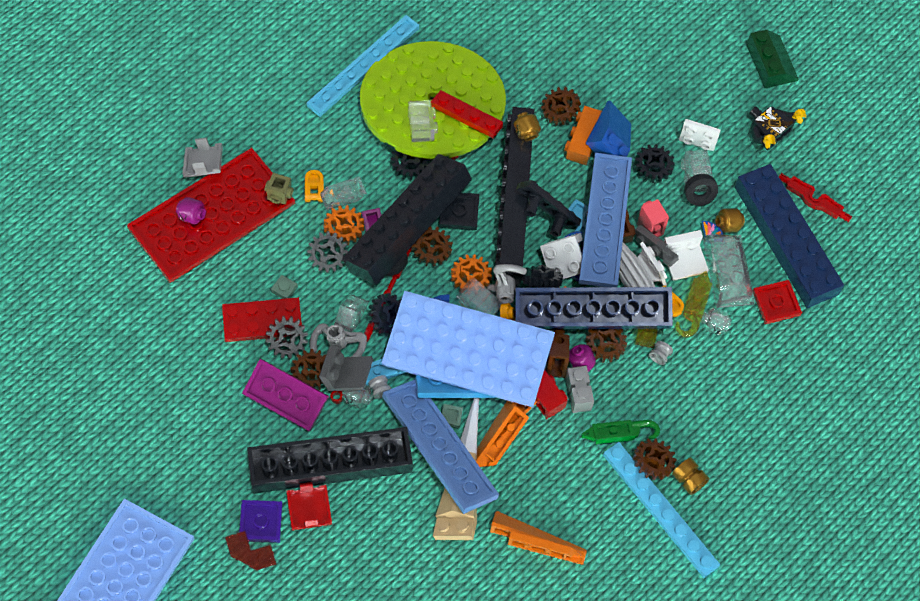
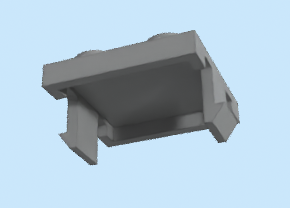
(202, 160)

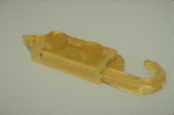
(695, 304)

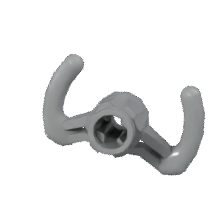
(505, 285)
(338, 336)

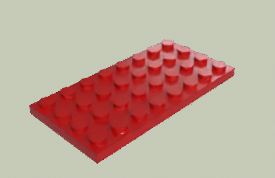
(233, 206)

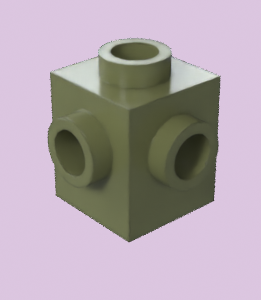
(279, 188)

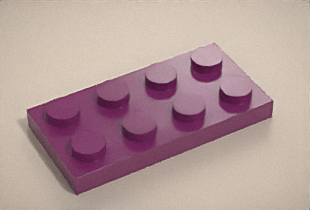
(285, 394)

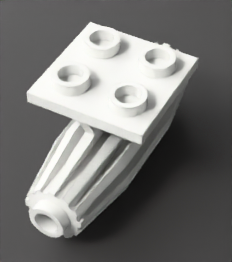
(640, 270)

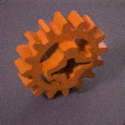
(343, 223)
(462, 270)

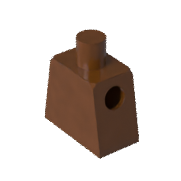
(559, 350)

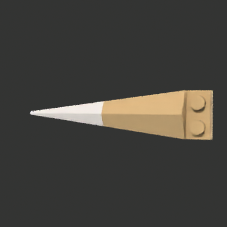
(450, 521)

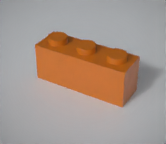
(577, 149)

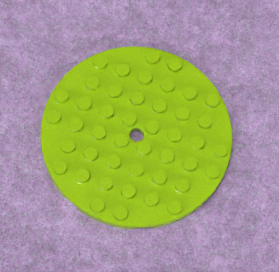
(422, 71)

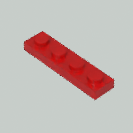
(466, 114)

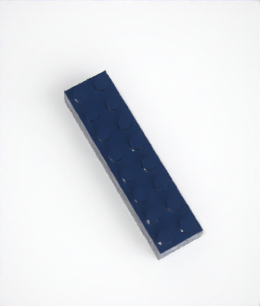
(789, 236)
(595, 307)

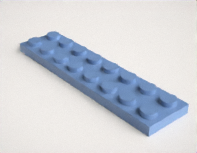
(605, 220)
(441, 447)

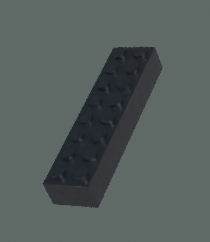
(407, 219)
(330, 459)

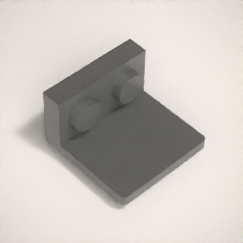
(343, 372)

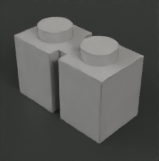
(580, 396)

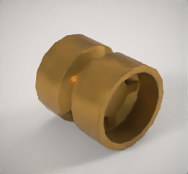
(690, 475)

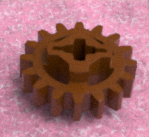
(561, 105)
(441, 247)
(607, 350)
(309, 361)
(654, 459)

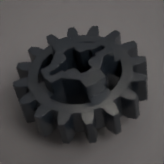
(654, 163)
(409, 165)
(542, 277)
(384, 315)

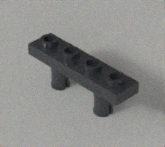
(540, 198)

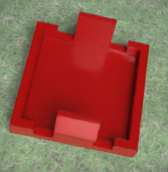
(309, 507)

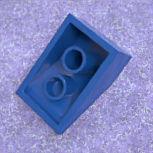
(611, 133)

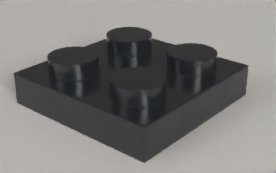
(461, 212)

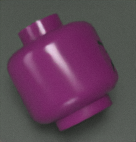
(191, 210)
(581, 356)

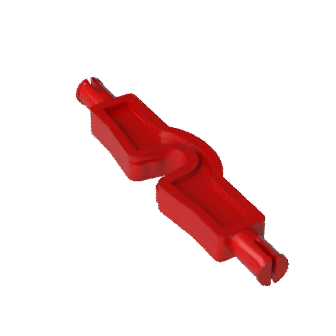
(823, 203)

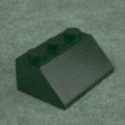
(771, 59)

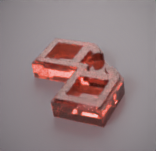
(241, 550)

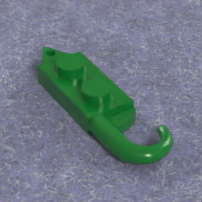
(619, 431)

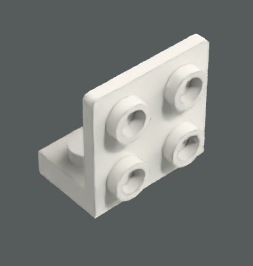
(699, 135)
(564, 255)
(690, 255)

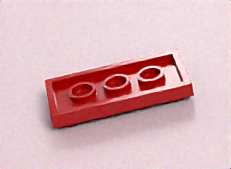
(252, 319)

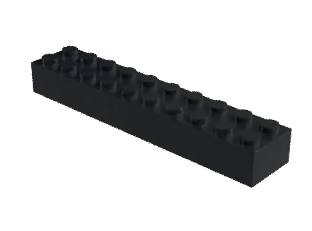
(513, 203)

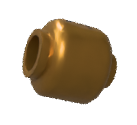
(527, 126)
(730, 220)

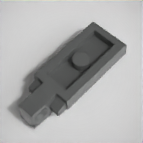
(658, 246)

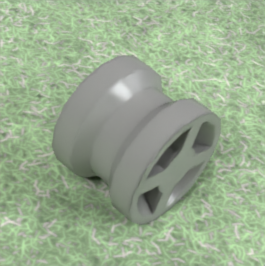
(661, 352)
(379, 385)

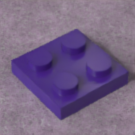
(261, 520)

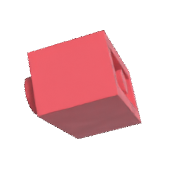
(653, 217)

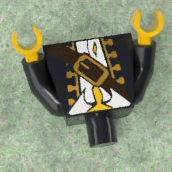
(773, 125)

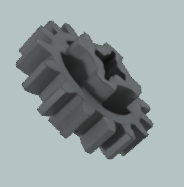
(332, 240)
(278, 342)

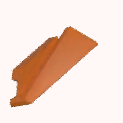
(502, 433)
(536, 540)

